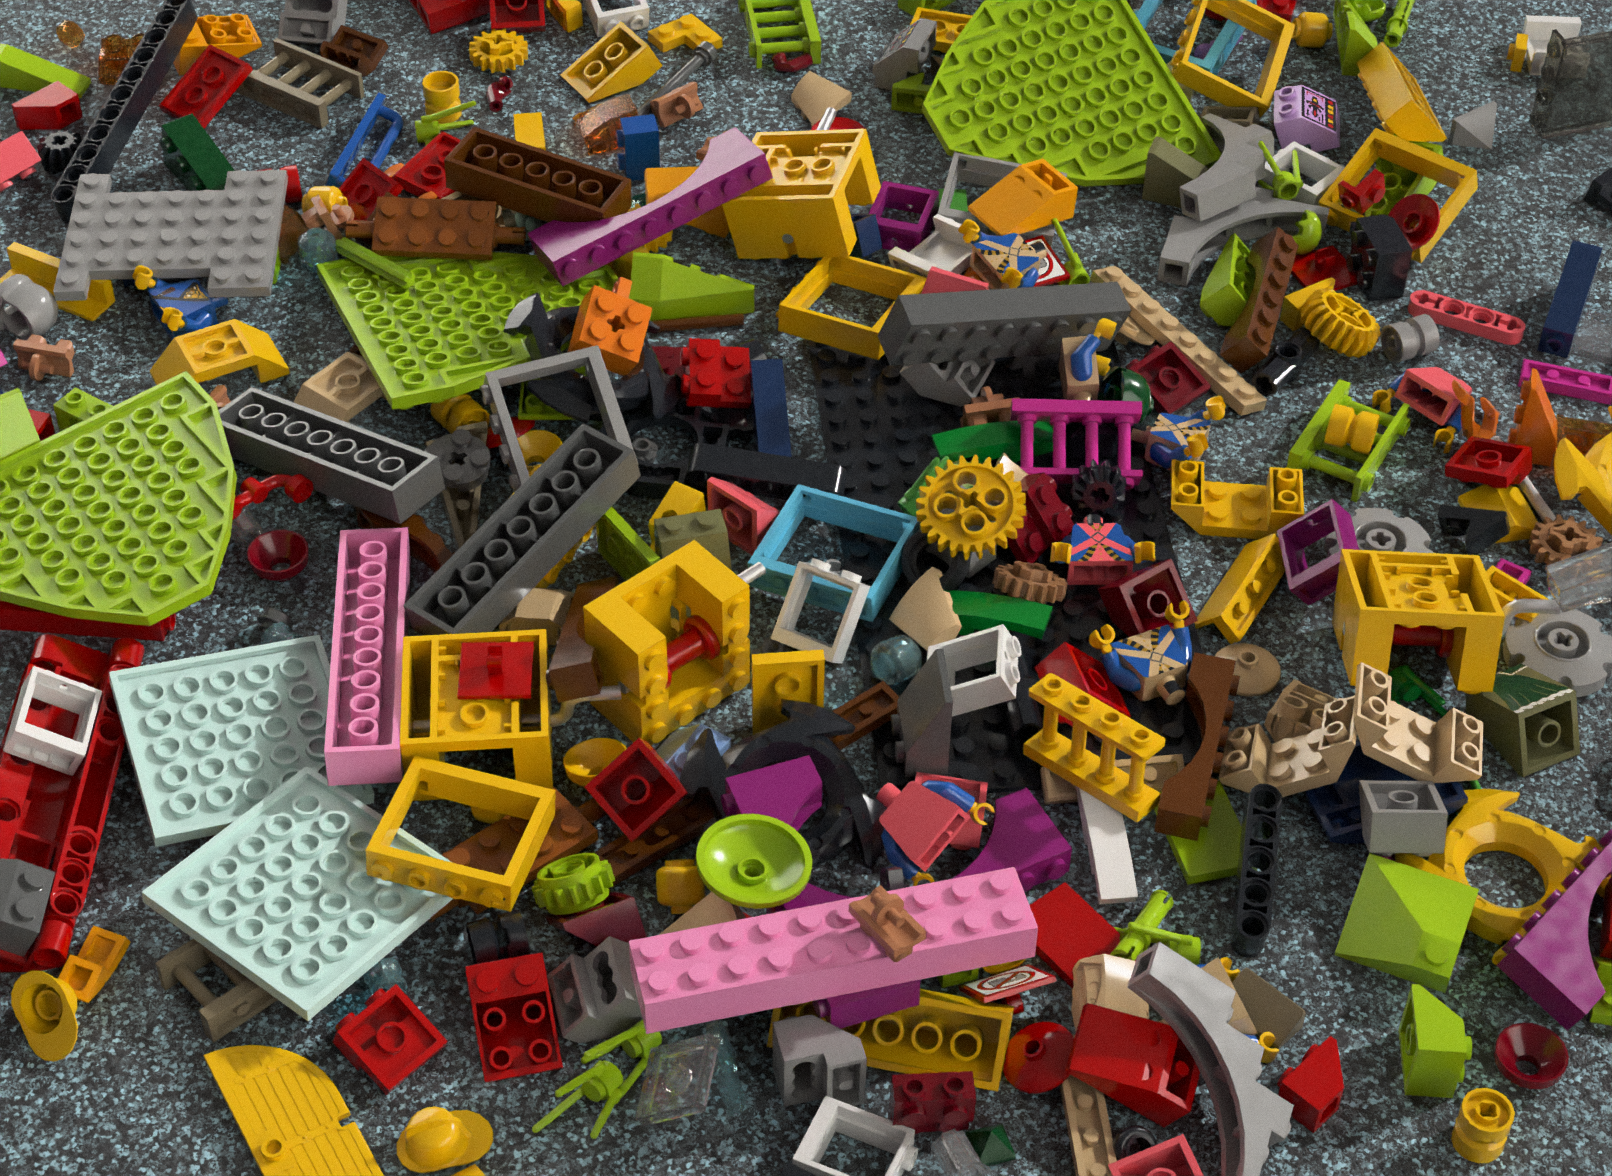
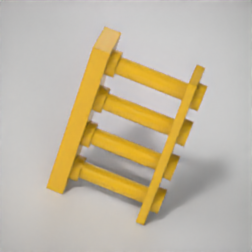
(1083, 768)

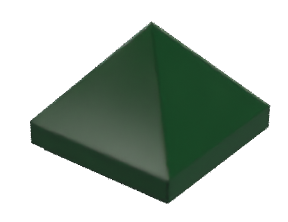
(991, 1144)

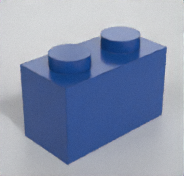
(639, 145)

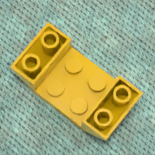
(220, 351)
(1235, 508)

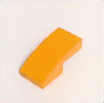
(94, 963)

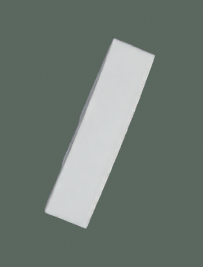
(1107, 849)

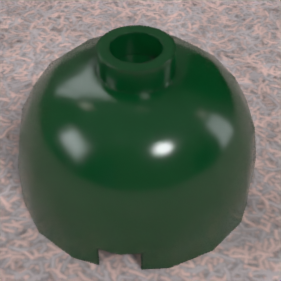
(1127, 386)

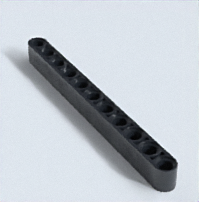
(127, 100)

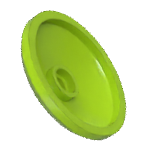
(754, 861)

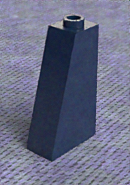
(1570, 299)
(769, 407)

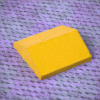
(1503, 499)

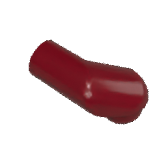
(793, 65)
(497, 92)

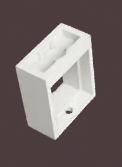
(634, 17)
(1311, 165)
(794, 601)
(979, 649)
(43, 745)
(857, 1124)

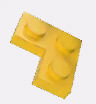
(685, 30)

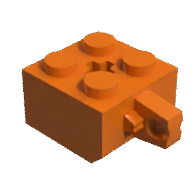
(613, 324)

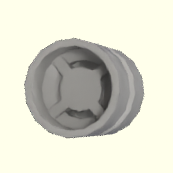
(1410, 339)

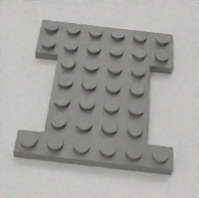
(176, 234)

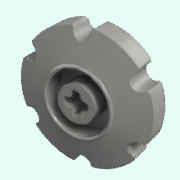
(1382, 531)
(1562, 648)

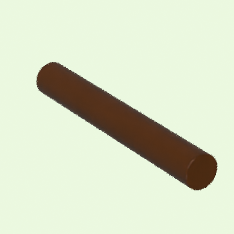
(700, 322)

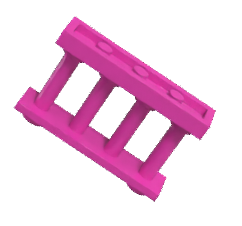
(1091, 414)

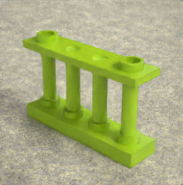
(806, 28)
(1312, 438)

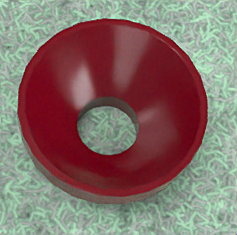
(276, 548)
(1532, 1044)

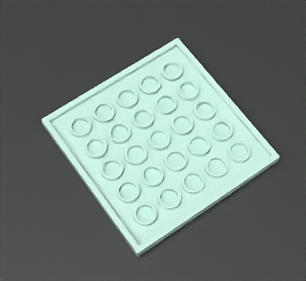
(223, 732)
(292, 896)

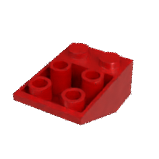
(513, 1017)
(1134, 1063)

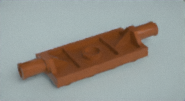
(435, 228)
(496, 844)

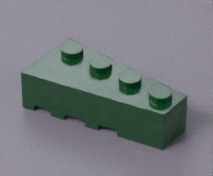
(193, 155)

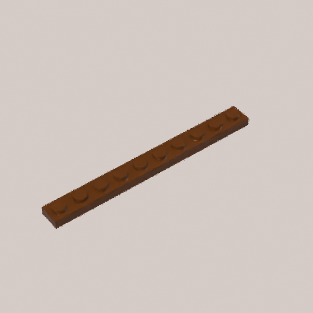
(694, 816)

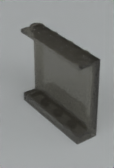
(1574, 86)

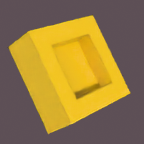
(1517, 52)

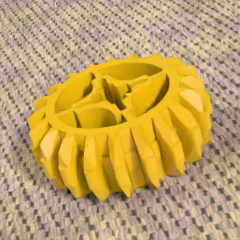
(1340, 323)

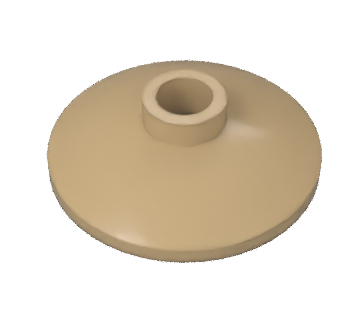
(1133, 332)
(1256, 667)

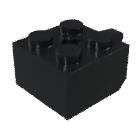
(1379, 257)

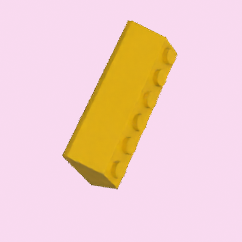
(1398, 97)
(932, 1037)

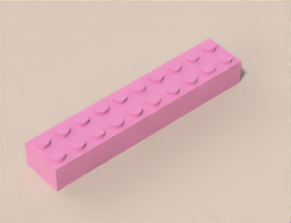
(367, 657)
(825, 953)

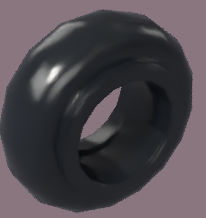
(1127, 1135)

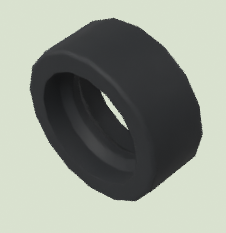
(911, 558)

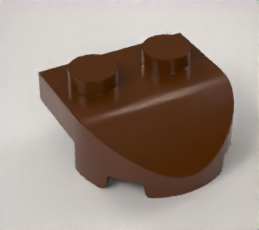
(354, 50)

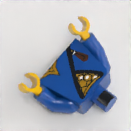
(179, 306)

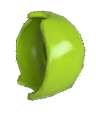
(1369, 9)
(1309, 232)

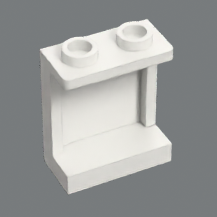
(1539, 34)
(941, 250)

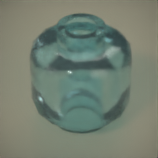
(316, 247)
(896, 659)

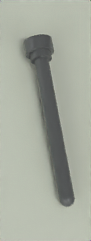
(703, 55)

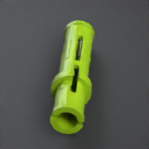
(1398, 24)
(1134, 942)

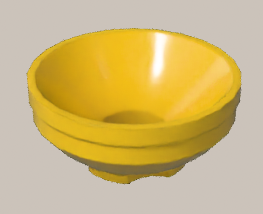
(538, 446)
(590, 757)

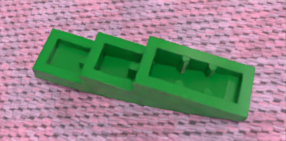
(991, 441)
(989, 610)

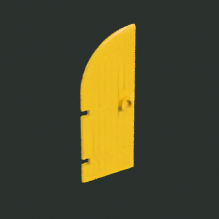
(289, 1113)

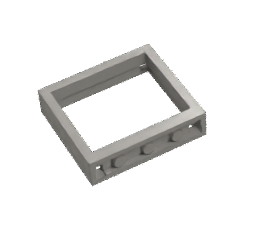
(983, 172)
(501, 421)

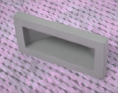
(1474, 127)

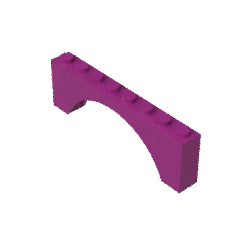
(578, 248)
(791, 794)
(1019, 839)
(1554, 954)

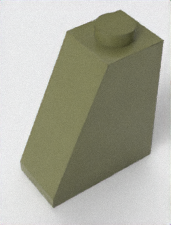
(1168, 170)

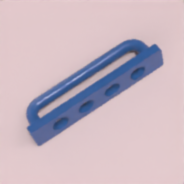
(361, 133)

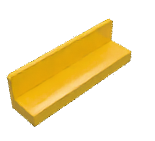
(43, 271)
(1244, 588)

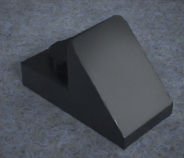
(1106, 440)
(1480, 525)

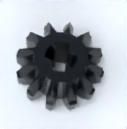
(58, 149)
(1098, 487)

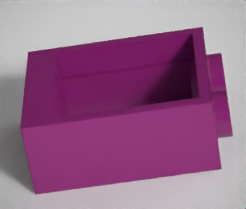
(900, 197)
(1320, 579)

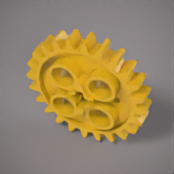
(952, 528)

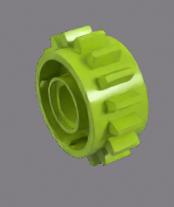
(573, 883)

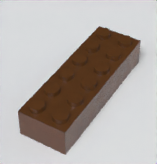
(534, 180)

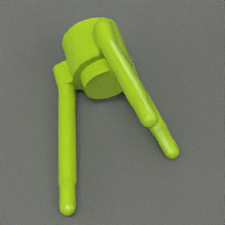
(428, 129)
(1284, 183)
(1074, 267)
(1184, 945)
(634, 1043)
(599, 1084)

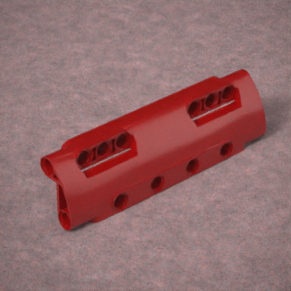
(60, 813)

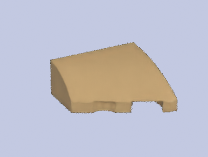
(817, 94)
(927, 611)

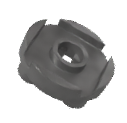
(469, 449)

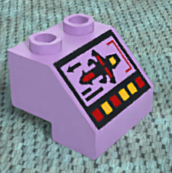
(1306, 118)

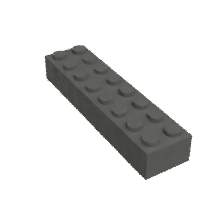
(997, 322)
(332, 454)
(525, 536)

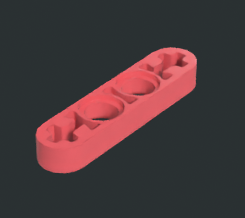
(1499, 326)

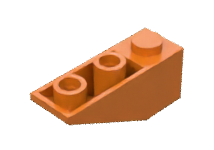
(1535, 421)

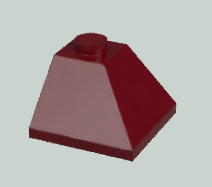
(1140, 598)
(612, 917)

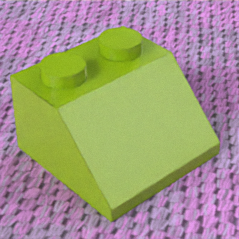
(1432, 1046)

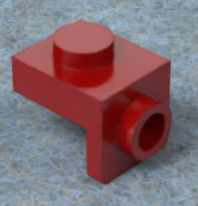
(1365, 194)

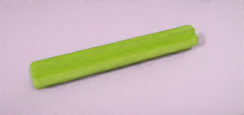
(375, 263)

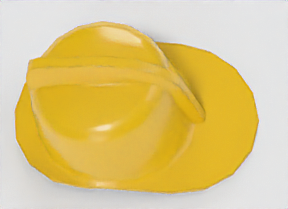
(46, 1014)
(443, 1139)

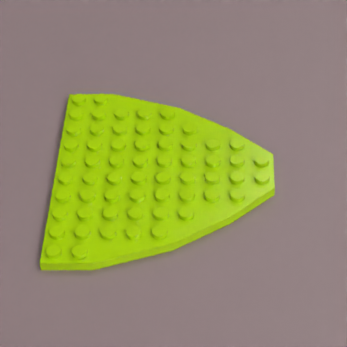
(1062, 87)
(450, 325)
(120, 510)

